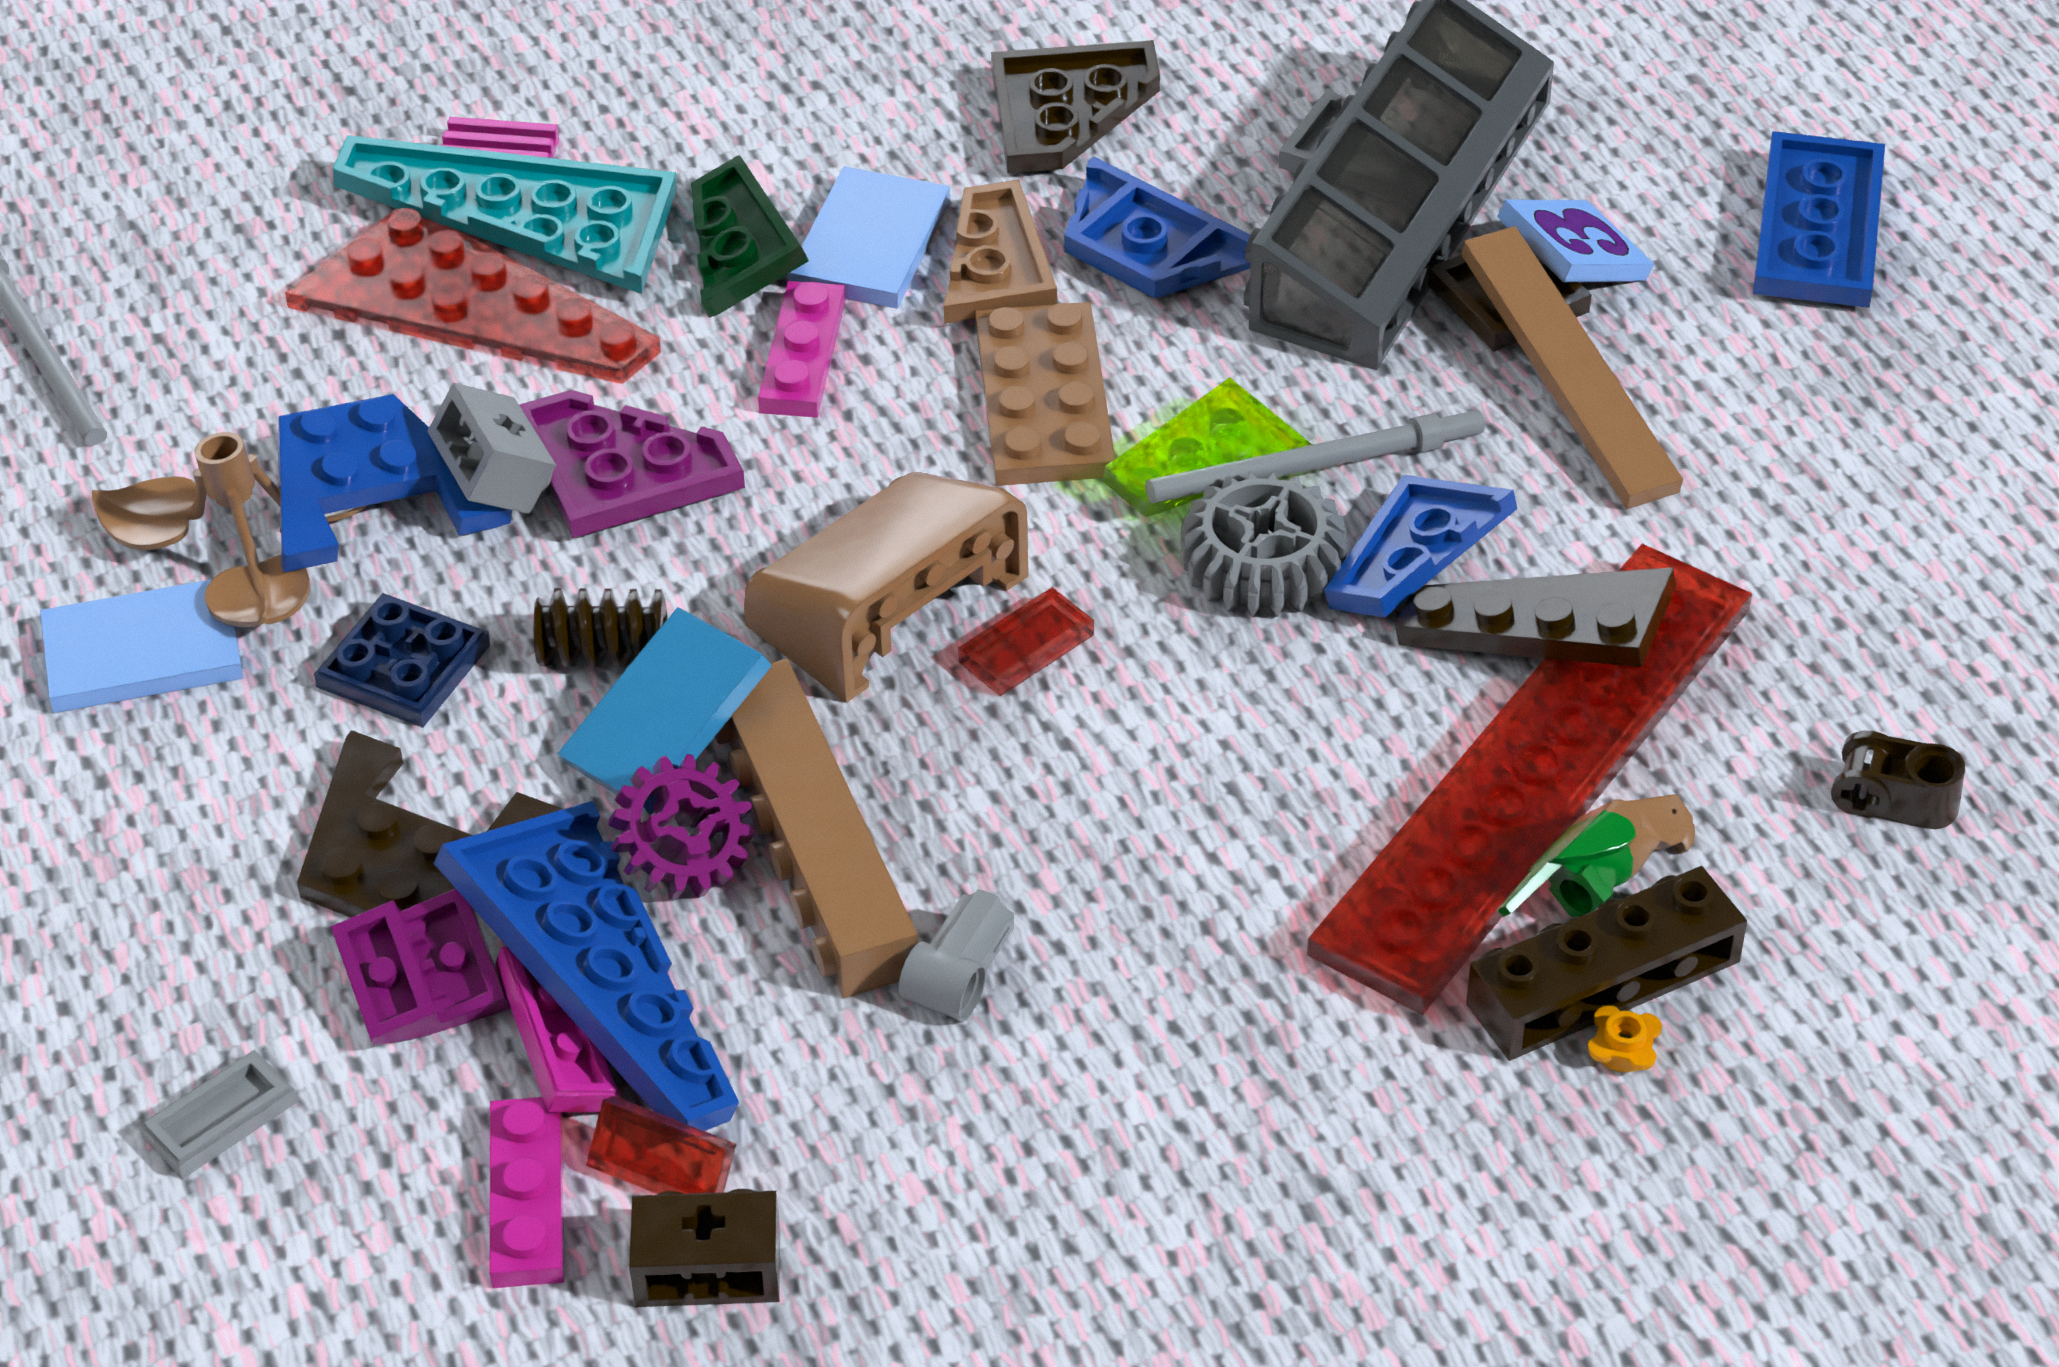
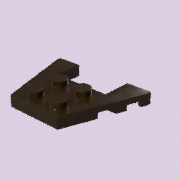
(377, 851)

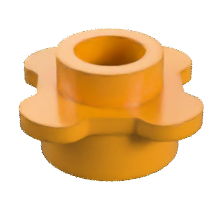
(1624, 1053)

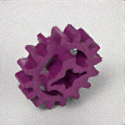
(669, 851)

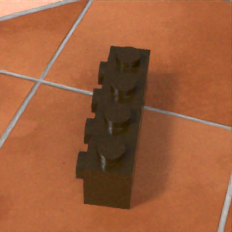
(1605, 958)

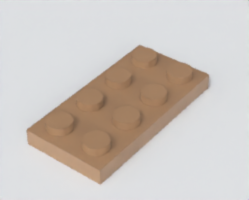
(1044, 393)

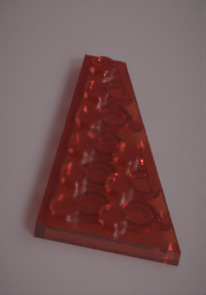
(465, 294)

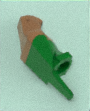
(1606, 851)

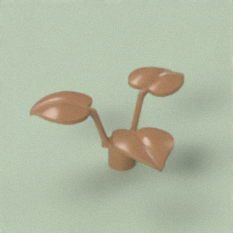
(159, 513)

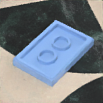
(872, 234)
(136, 647)

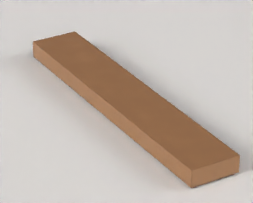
(1572, 368)

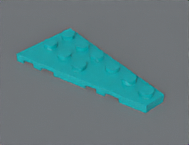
(558, 210)

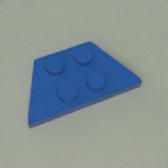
(1149, 235)

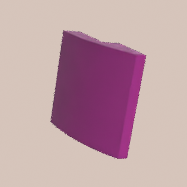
(419, 968)

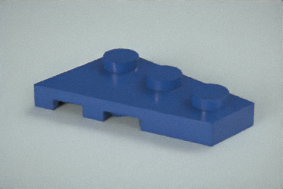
(1413, 539)

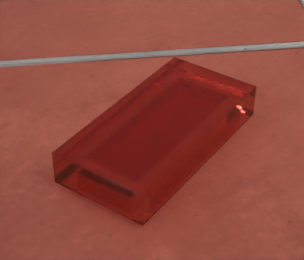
(1026, 641)
(658, 1150)

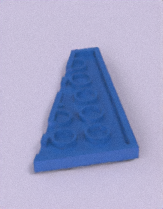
(590, 944)

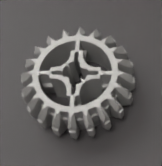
(1263, 543)

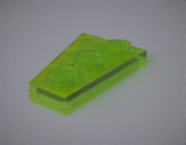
(1212, 431)

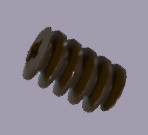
(595, 627)

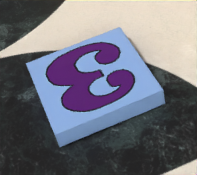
(1576, 241)

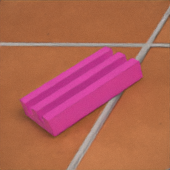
(502, 136)

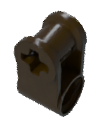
(1905, 780)

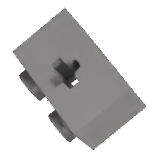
(491, 448)

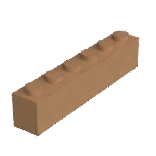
(817, 836)

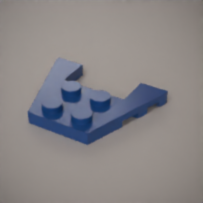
(355, 459)

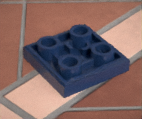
(402, 660)

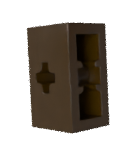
(705, 1248)

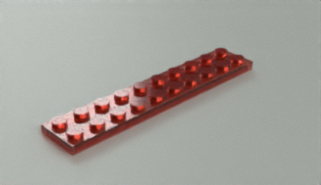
(1514, 795)

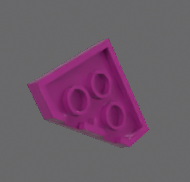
(626, 461)

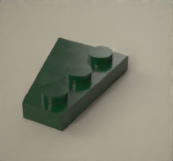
(740, 237)

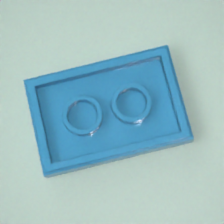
(665, 703)

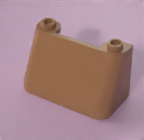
(879, 564)

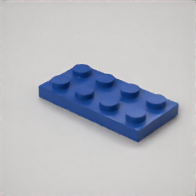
(1820, 219)

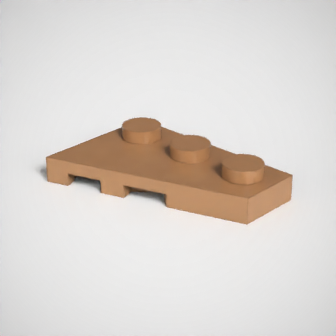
(997, 254)

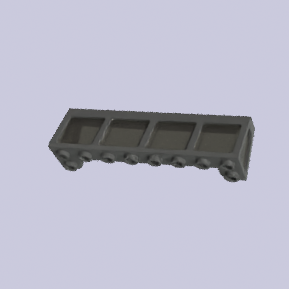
(1395, 182)

